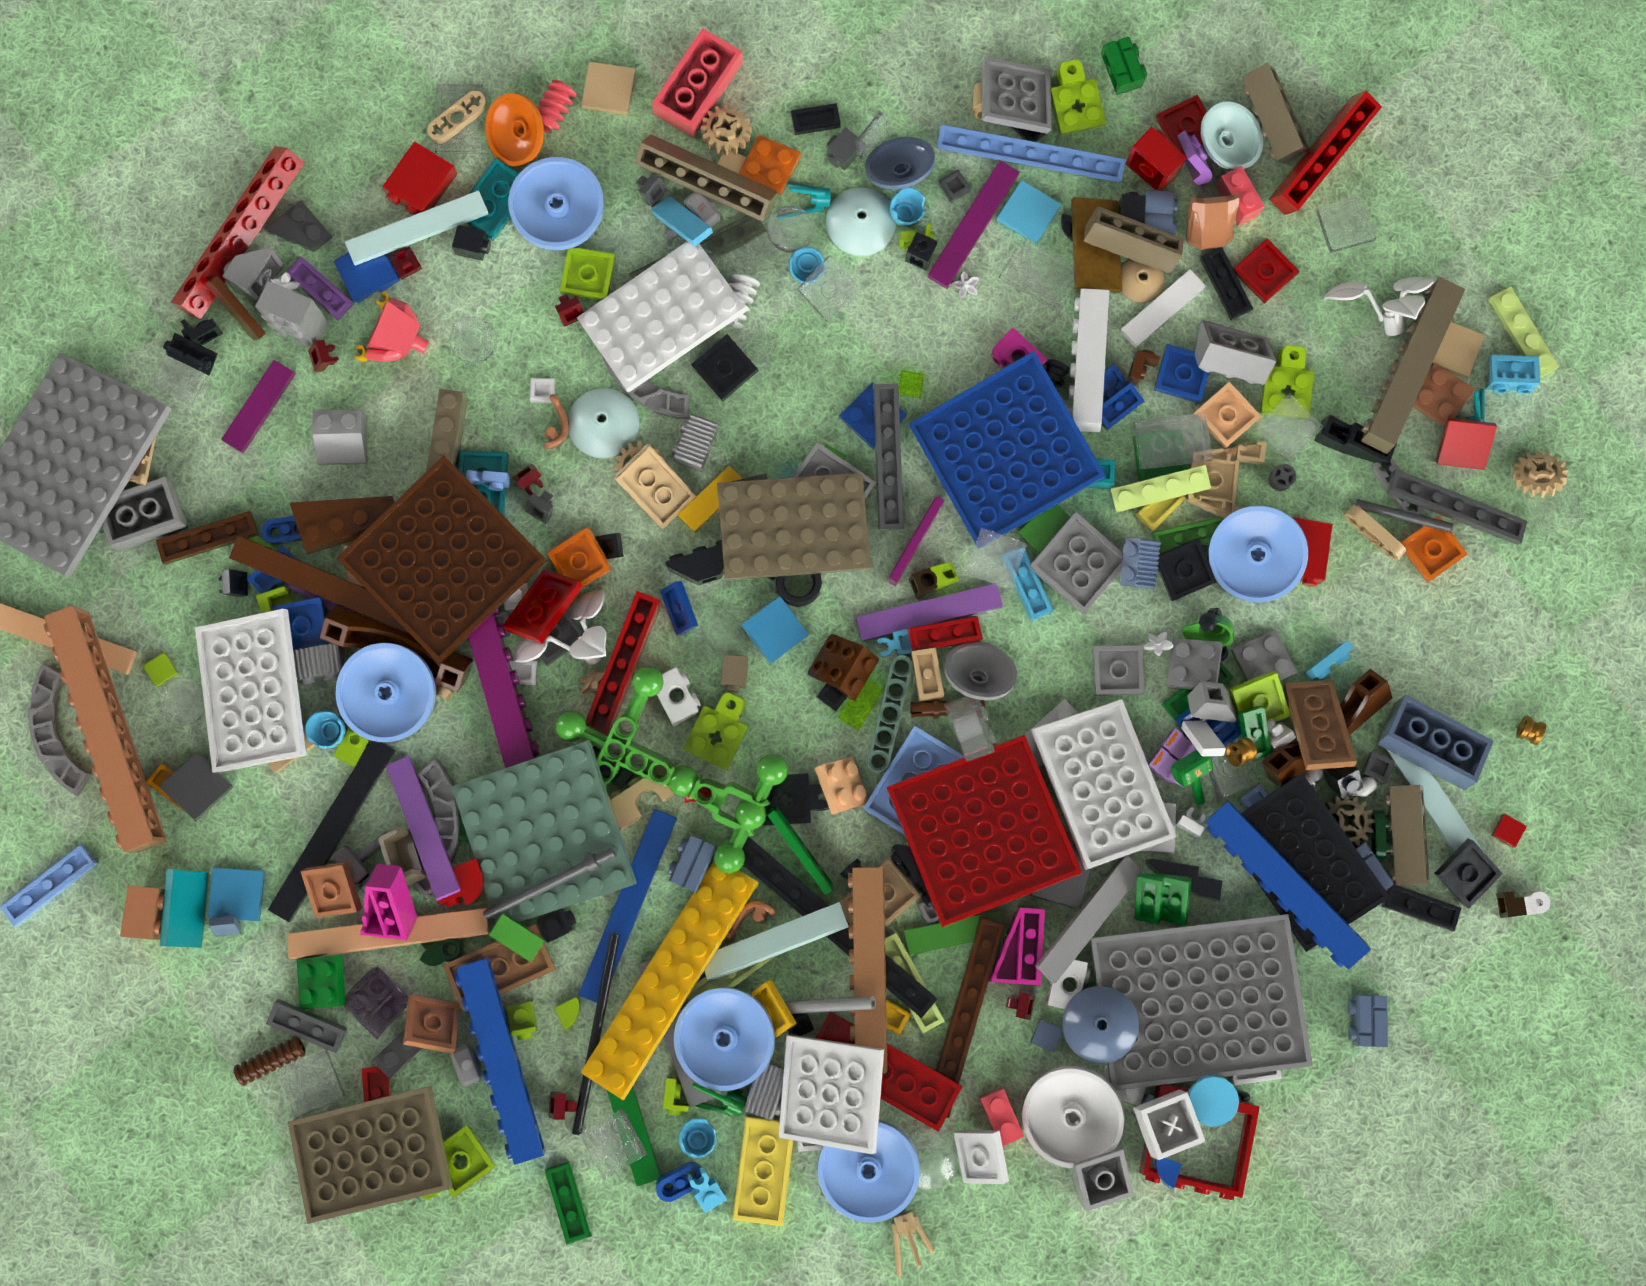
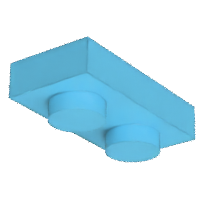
(1338, 655)

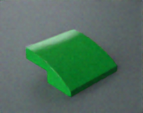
(1162, 898)

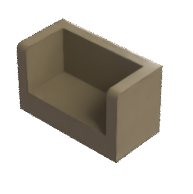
(401, 851)

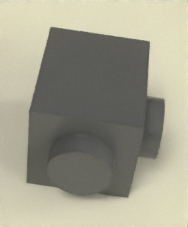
(842, 149)

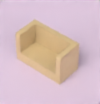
(927, 675)

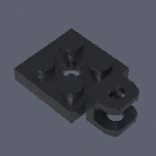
(803, 799)

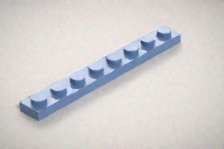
(1031, 153)

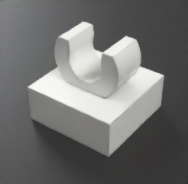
(1279, 734)
(1190, 825)

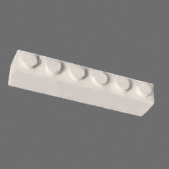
(1090, 359)

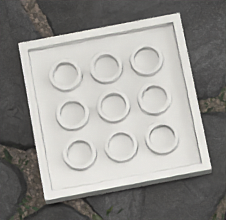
(831, 1093)

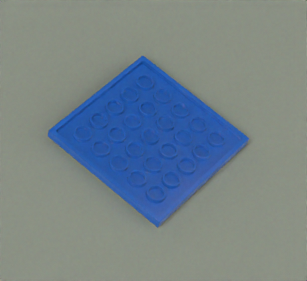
(1007, 448)

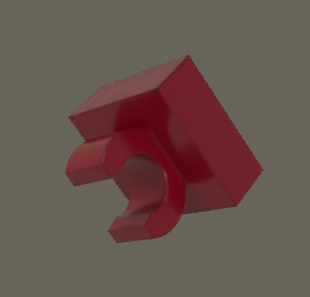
(405, 262)
(568, 309)
(320, 356)
(527, 477)
(1023, 1005)
(559, 1105)

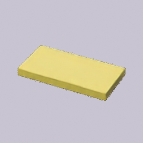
(762, 1173)

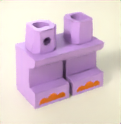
(1170, 751)

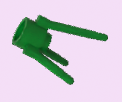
(732, 1102)

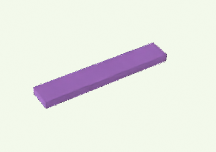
(929, 612)
(423, 828)

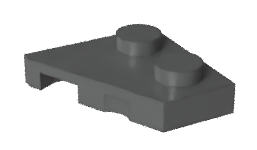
(300, 228)

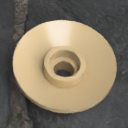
(1137, 289)

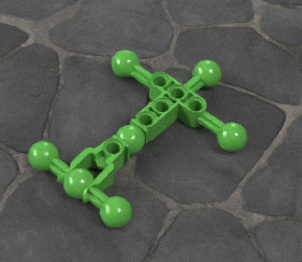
(681, 779)

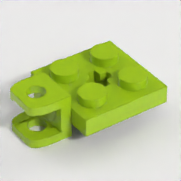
(1074, 89)
(1291, 374)
(722, 720)
(478, 1161)

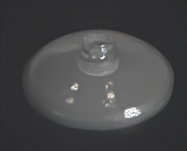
(943, 1162)

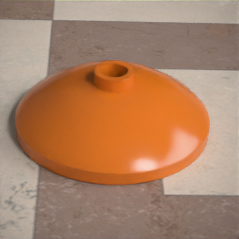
(514, 129)

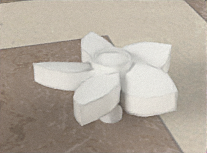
(285, 281)
(966, 285)
(1158, 644)

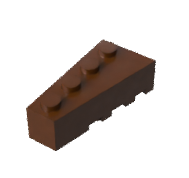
(336, 521)

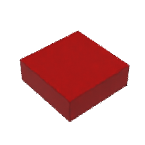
(1509, 830)

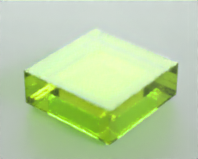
(911, 384)

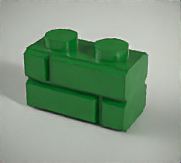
(1123, 65)

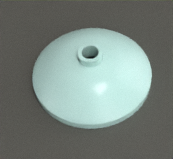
(1231, 135)
(859, 235)
(603, 438)

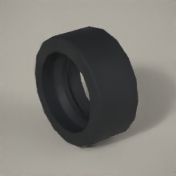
(803, 600)

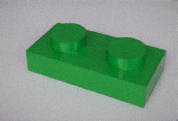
(1254, 726)

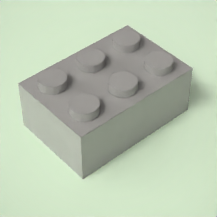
(291, 314)
(144, 515)

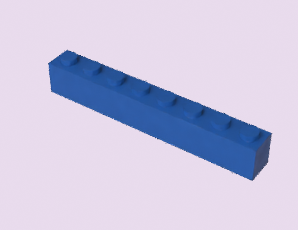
(1288, 885)
(501, 1061)

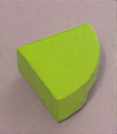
(568, 1012)

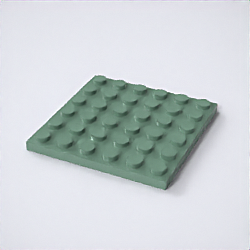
(539, 823)

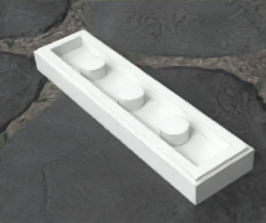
(1162, 308)

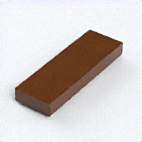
(235, 308)

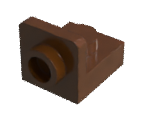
(1138, 367)

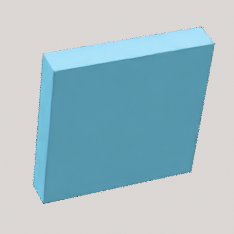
(1028, 212)

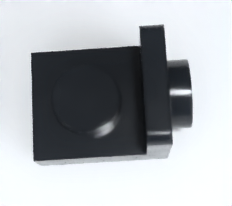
(921, 251)
(203, 332)
(557, 924)

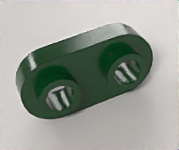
(1380, 846)

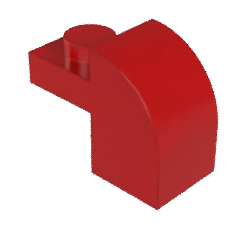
(471, 884)

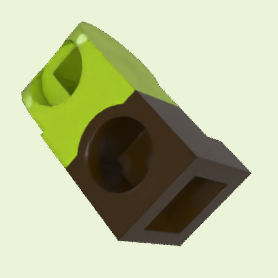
(933, 579)

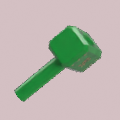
(1190, 770)

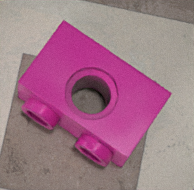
(1013, 344)

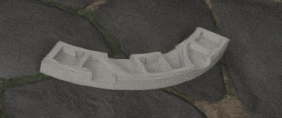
(657, 398)
(45, 732)
(446, 813)

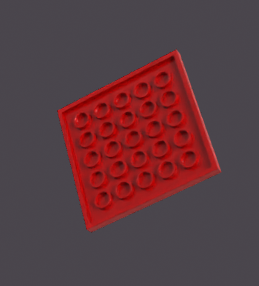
(983, 831)

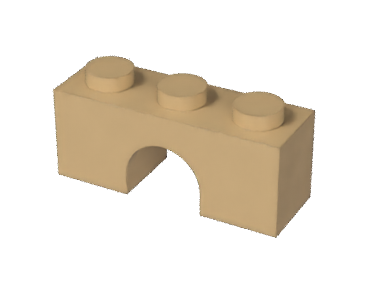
(625, 803)

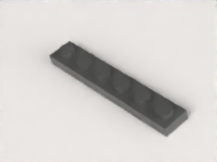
(888, 456)
(1456, 506)

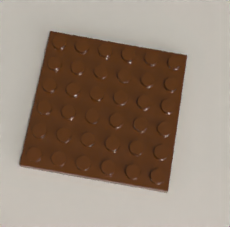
(441, 559)

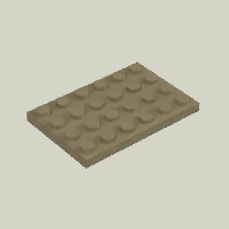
(793, 526)
(370, 1154)

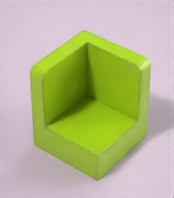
(274, 597)

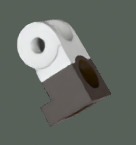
(1528, 904)

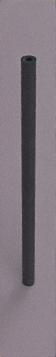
(596, 1029)

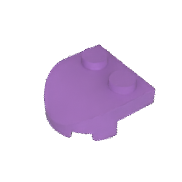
(1195, 159)

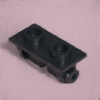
(190, 353)

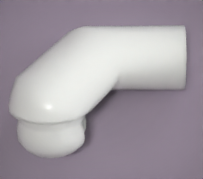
(1369, 786)

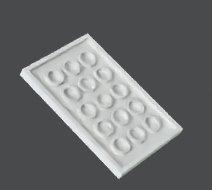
(661, 314)
(250, 691)
(1103, 784)

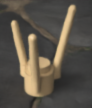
(906, 1226)

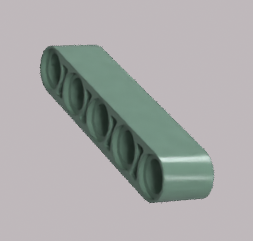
(894, 703)

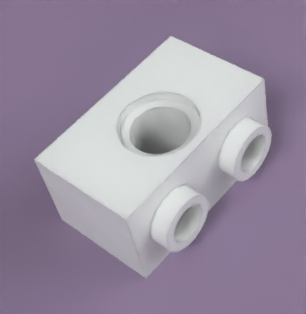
(684, 709)
(1057, 995)

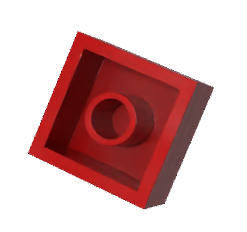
(1156, 159)

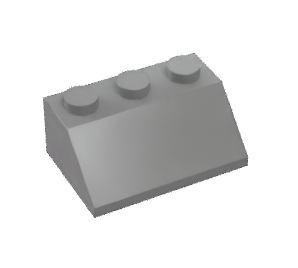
(1234, 353)

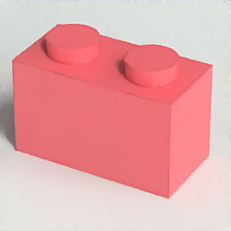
(1249, 201)
(1001, 1115)

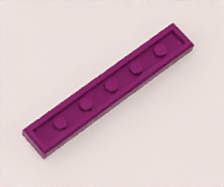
(973, 224)

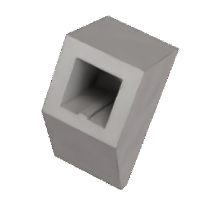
(1211, 702)

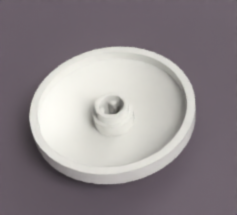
(1072, 1115)

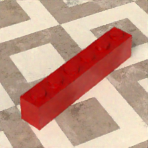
(1325, 152)
(623, 662)

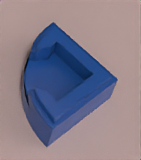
(1168, 1171)

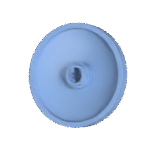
(556, 203)
(1258, 553)
(385, 692)
(724, 1039)
(871, 1184)

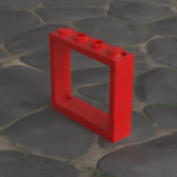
(1242, 1161)

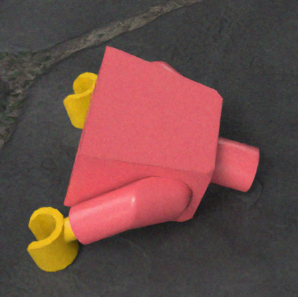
(393, 333)

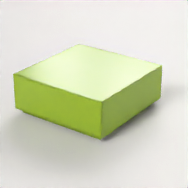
(160, 669)

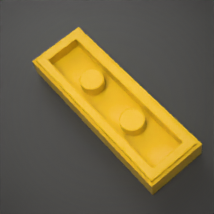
(706, 503)

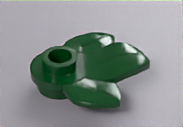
(437, 952)

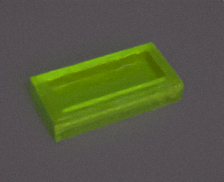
(857, 711)

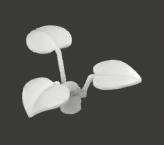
(1394, 309)
(587, 647)

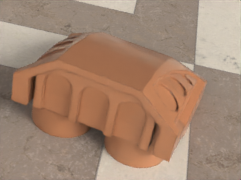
(1211, 221)

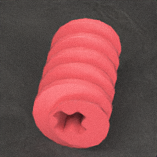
(554, 104)

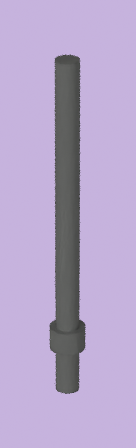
(590, 863)

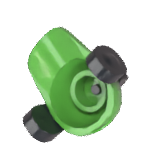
(1211, 627)

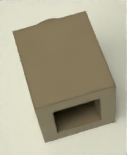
(734, 672)

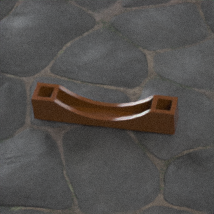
(354, 630)
(1361, 702)

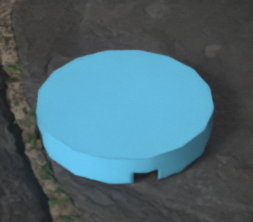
(1214, 1100)

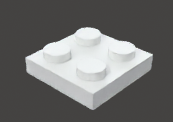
(981, 1157)

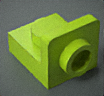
(907, 236)
(522, 1020)
(673, 1092)

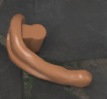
(550, 433)
(760, 915)

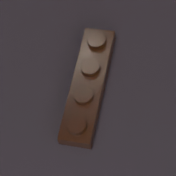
(206, 537)

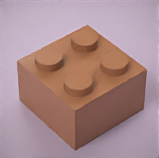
(143, 913)

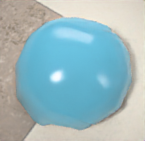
(907, 207)
(804, 262)
(325, 729)
(697, 1138)

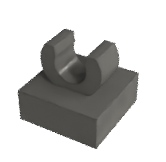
(651, 189)
(540, 506)

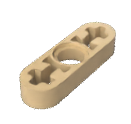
(448, 133)
(1375, 532)

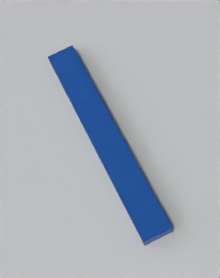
(630, 898)

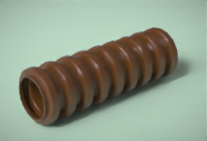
(269, 1061)

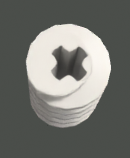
(742, 287)

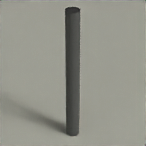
(1404, 515)

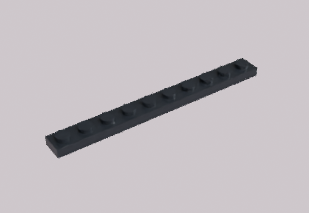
(806, 901)

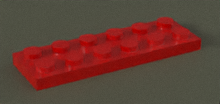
(908, 1082)

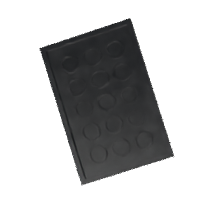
(1319, 849)

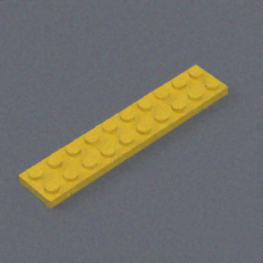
(668, 980)

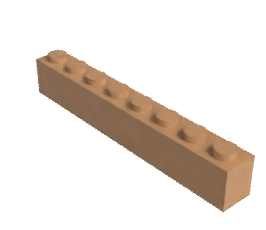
(868, 956)

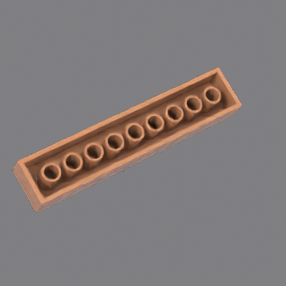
(104, 729)

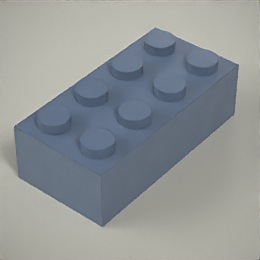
(1435, 742)

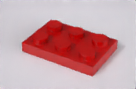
(542, 606)

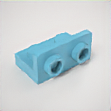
(1513, 373)

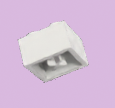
(1169, 1124)

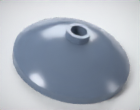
(900, 163)
(1081, 1022)

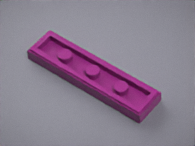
(258, 406)
(916, 540)

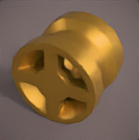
(1531, 730)
(1241, 752)

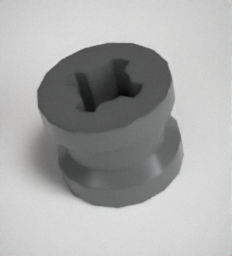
(1286, 474)

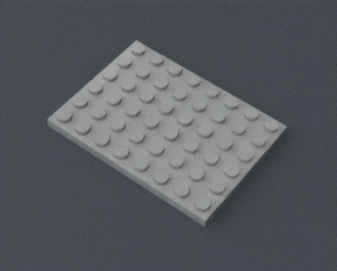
(71, 461)
(1206, 1000)

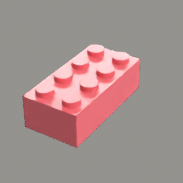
(697, 82)

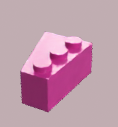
(388, 904)
(1021, 949)

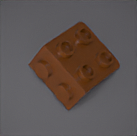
(843, 665)

